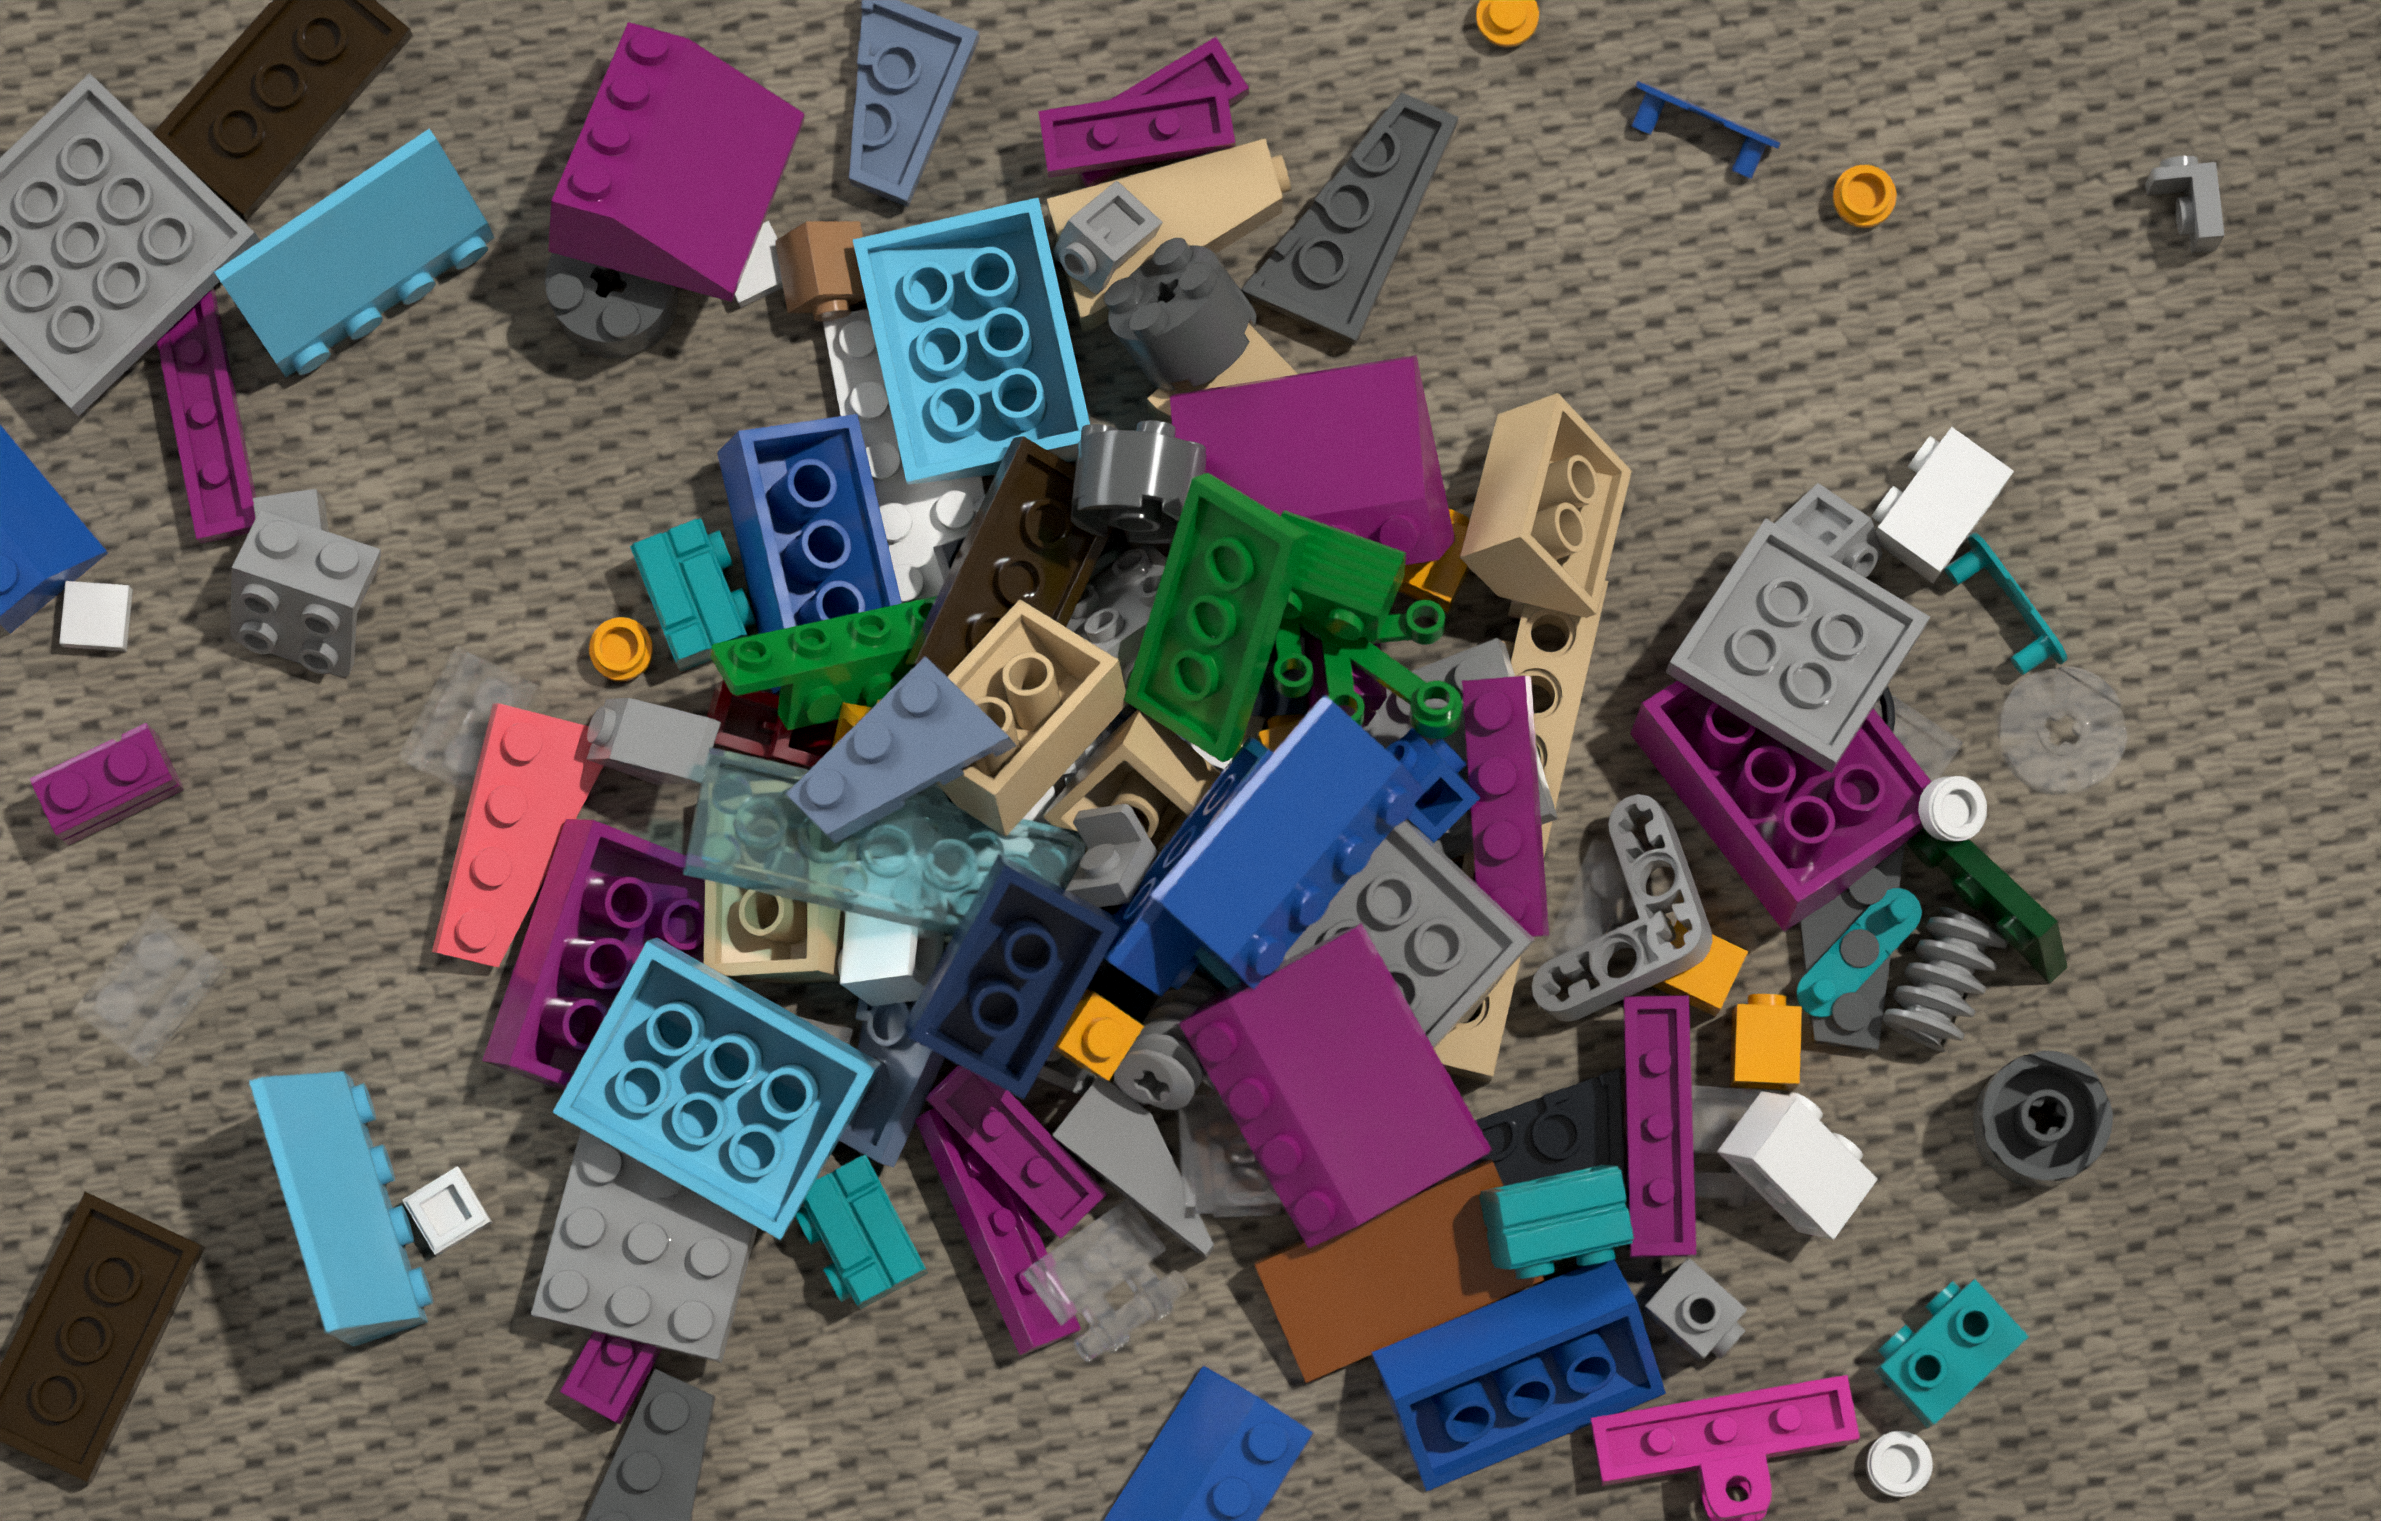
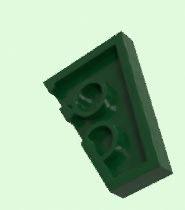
(1999, 898)

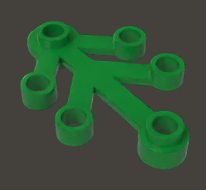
(1340, 653)

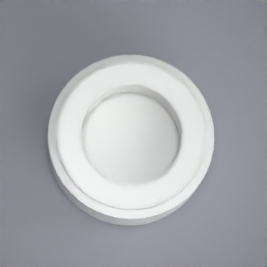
(1952, 808)
(1898, 1464)

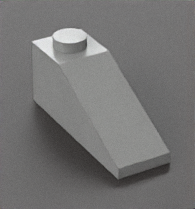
(1128, 1152)

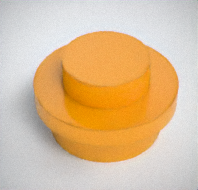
(1507, 21)
(1864, 196)
(621, 649)

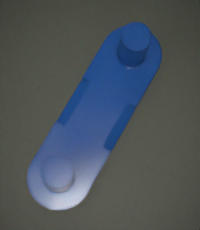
(1751, 149)

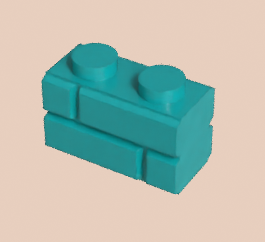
(691, 592)
(1556, 1219)
(860, 1233)

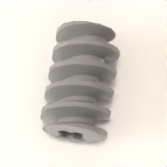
(1943, 979)
(1161, 1062)

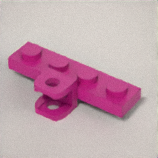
(1726, 1440)

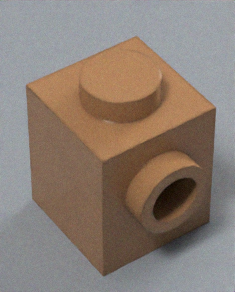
(821, 268)

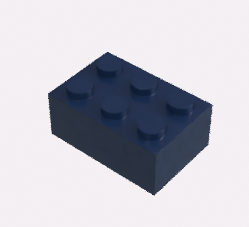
(1011, 976)

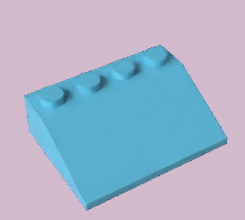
(357, 255)
(972, 341)
(717, 1087)
(342, 1204)

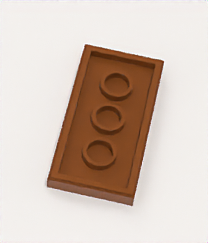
(1388, 1275)

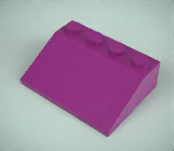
(673, 166)
(1331, 448)
(1776, 814)
(586, 932)
(1334, 1085)

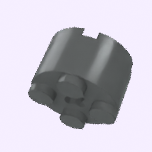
(1180, 315)
(613, 324)
(1134, 480)
(2075, 1104)

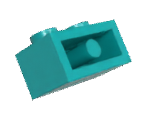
(1949, 1352)

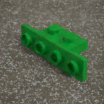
(825, 661)

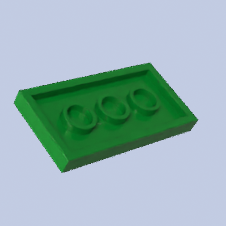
(1215, 616)

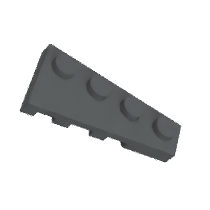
(1348, 240)
(1857, 1015)
(659, 1456)

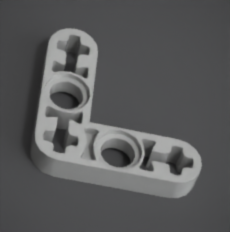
(1647, 935)

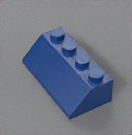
(807, 522)
(39, 538)
(1288, 843)
(1149, 940)
(1519, 1372)
(1214, 1458)

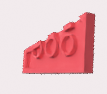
(523, 791)

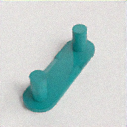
(1983, 556)
(1831, 976)

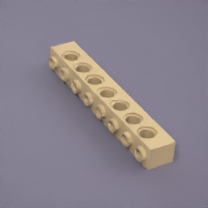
(1474, 1046)

